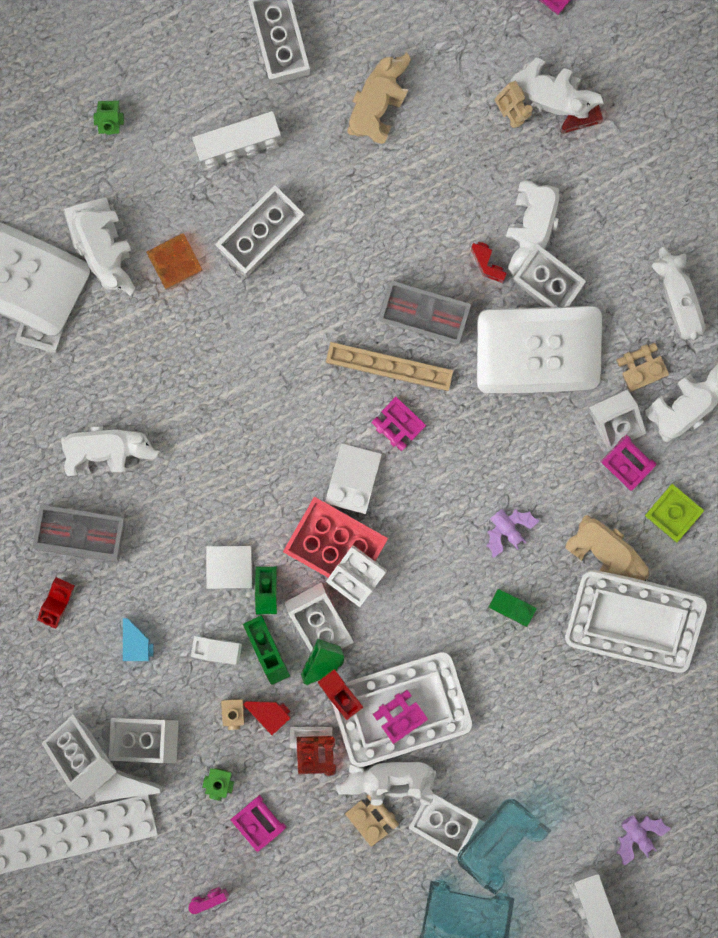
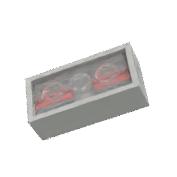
(424, 312)
(79, 533)

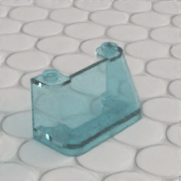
(496, 841)
(464, 915)

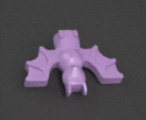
(506, 526)
(637, 833)

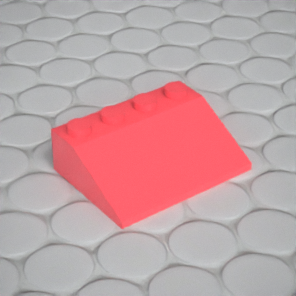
(328, 535)

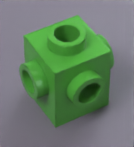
(108, 117)
(221, 776)

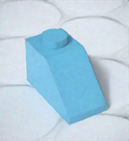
(135, 643)

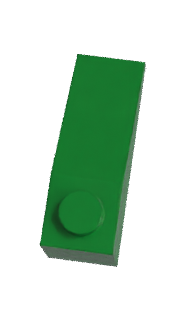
(266, 650)

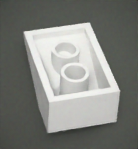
(548, 279)
(353, 479)
(317, 618)
(143, 740)
(126, 785)
(445, 824)

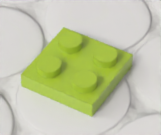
(674, 513)

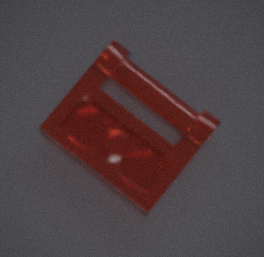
(309, 755)

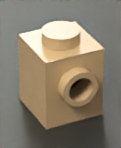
(233, 713)

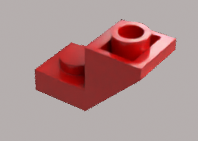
(482, 255)
(56, 602)

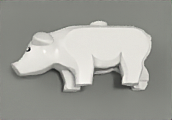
(555, 94)
(538, 220)
(99, 249)
(680, 295)
(688, 409)
(104, 445)
(390, 780)

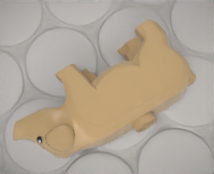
(375, 97)
(609, 548)

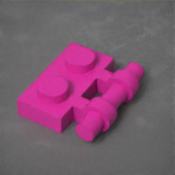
(403, 419)
(405, 721)

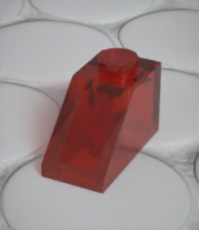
(574, 123)

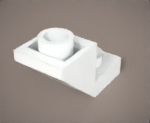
(216, 650)

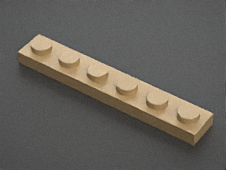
(389, 366)

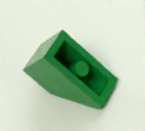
(266, 590)
(512, 608)
(322, 660)

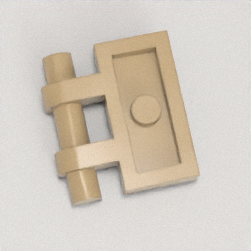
(511, 104)
(645, 373)
(367, 824)

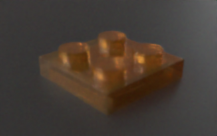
(174, 261)

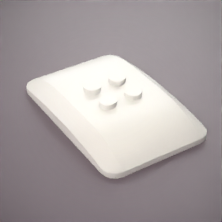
(38, 281)
(539, 349)
(635, 620)
(434, 688)

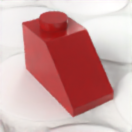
(340, 694)
(269, 714)

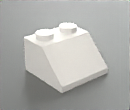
(616, 418)

